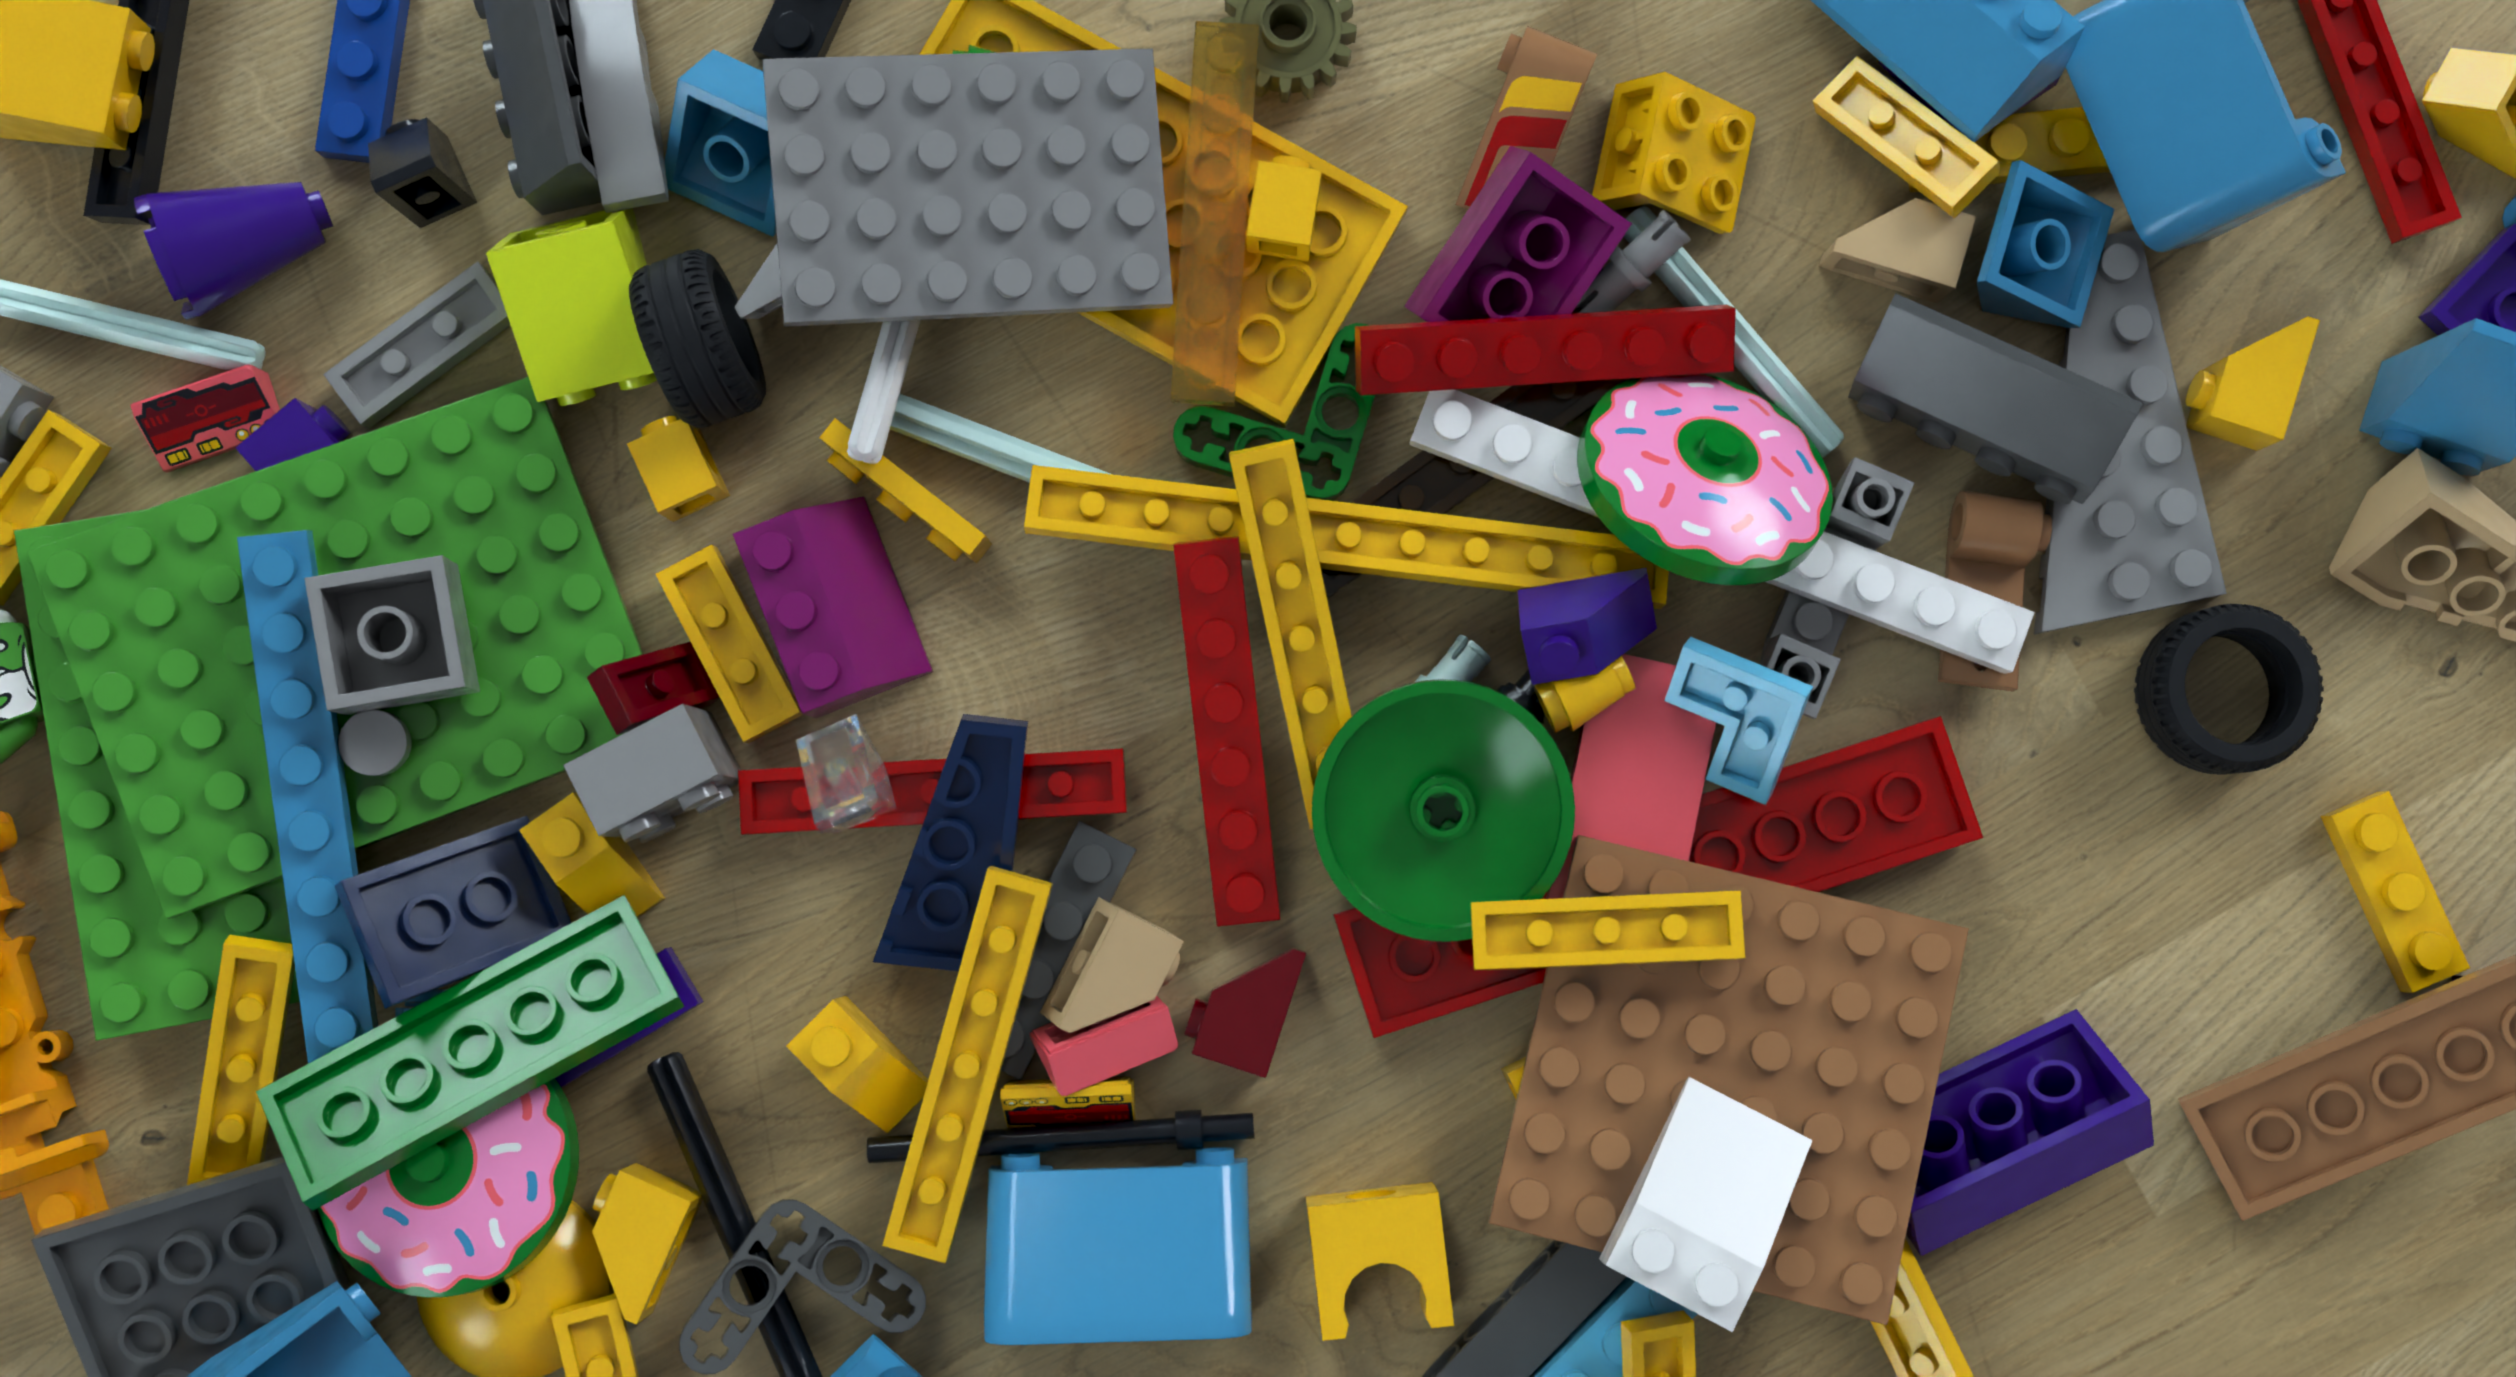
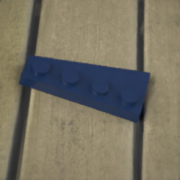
(964, 833)

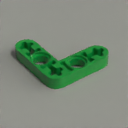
(1318, 439)

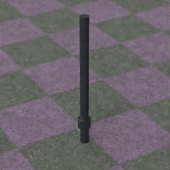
(1186, 1130)

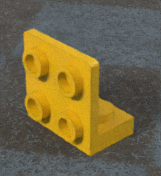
(1675, 151)

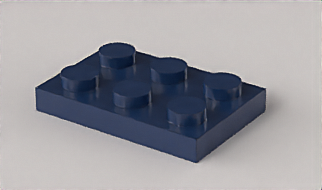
(451, 911)

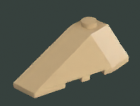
(2432, 546)

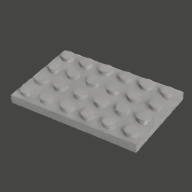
(967, 185)

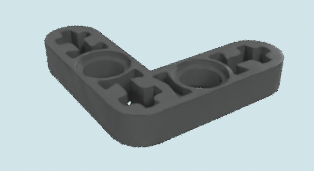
(808, 1261)

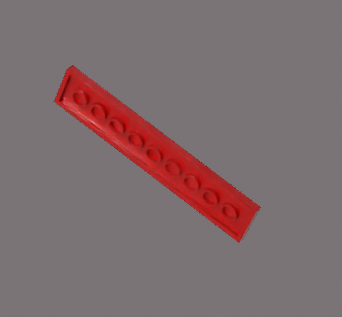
(1820, 829)

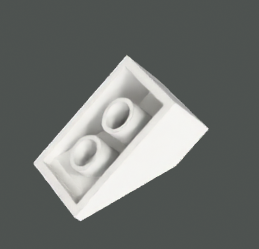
(1708, 1204)

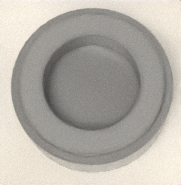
(374, 743)

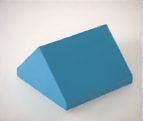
(2042, 249)

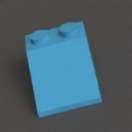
(2450, 399)

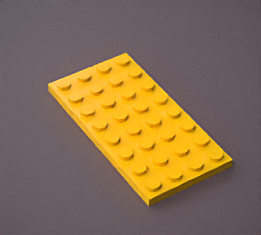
(1287, 304)

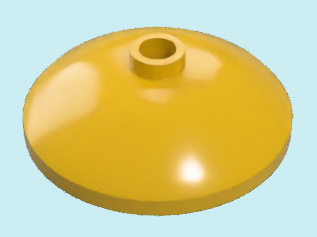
(518, 1334)

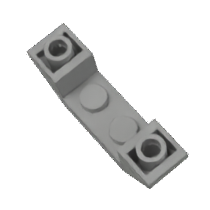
(1805, 631)

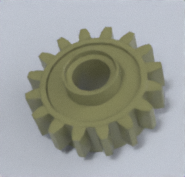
(1299, 62)

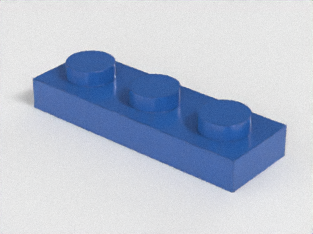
(361, 77)

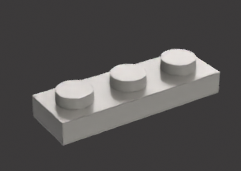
(420, 346)

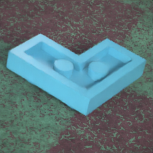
(1752, 704)

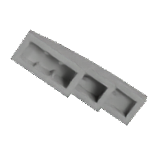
(619, 103)

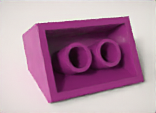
(1520, 248)
(832, 604)

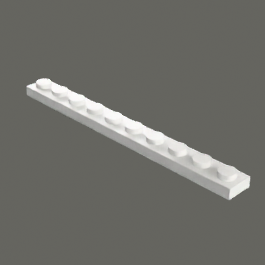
(1832, 574)

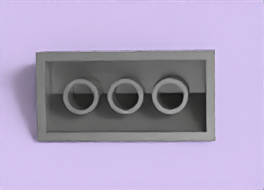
(541, 102)
(1992, 401)

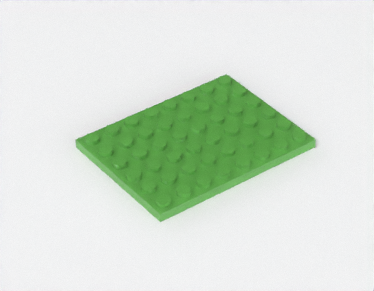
(167, 657)

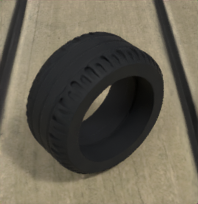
(697, 338)
(2290, 675)

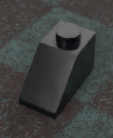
(418, 172)

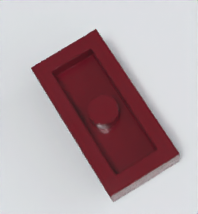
(651, 685)

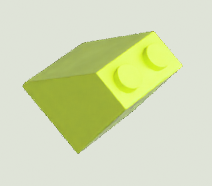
(572, 303)

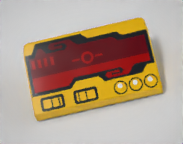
(1040, 1104)

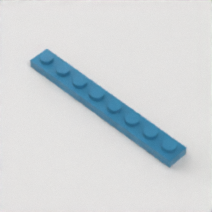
(306, 790)

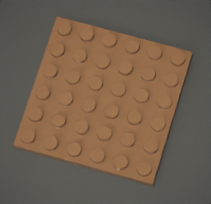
(1819, 1027)

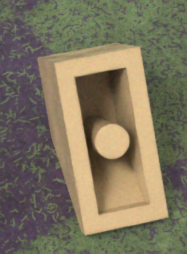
(1906, 250)
(1111, 968)

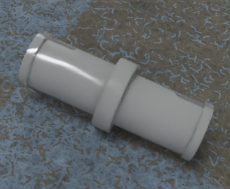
(1634, 265)

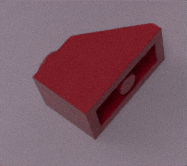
(1246, 1014)

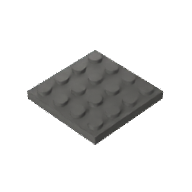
(186, 1271)

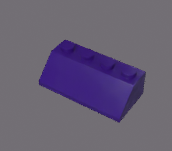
(2023, 1128)

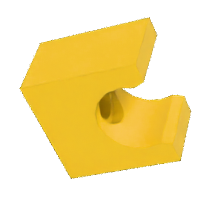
(1373, 1228)

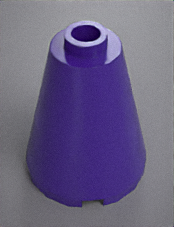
(229, 237)

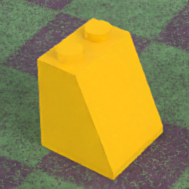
(71, 72)

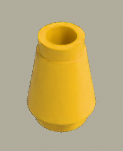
(1581, 698)

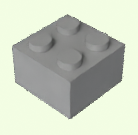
(392, 635)
(655, 774)

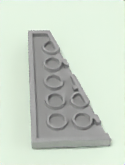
(2146, 525)

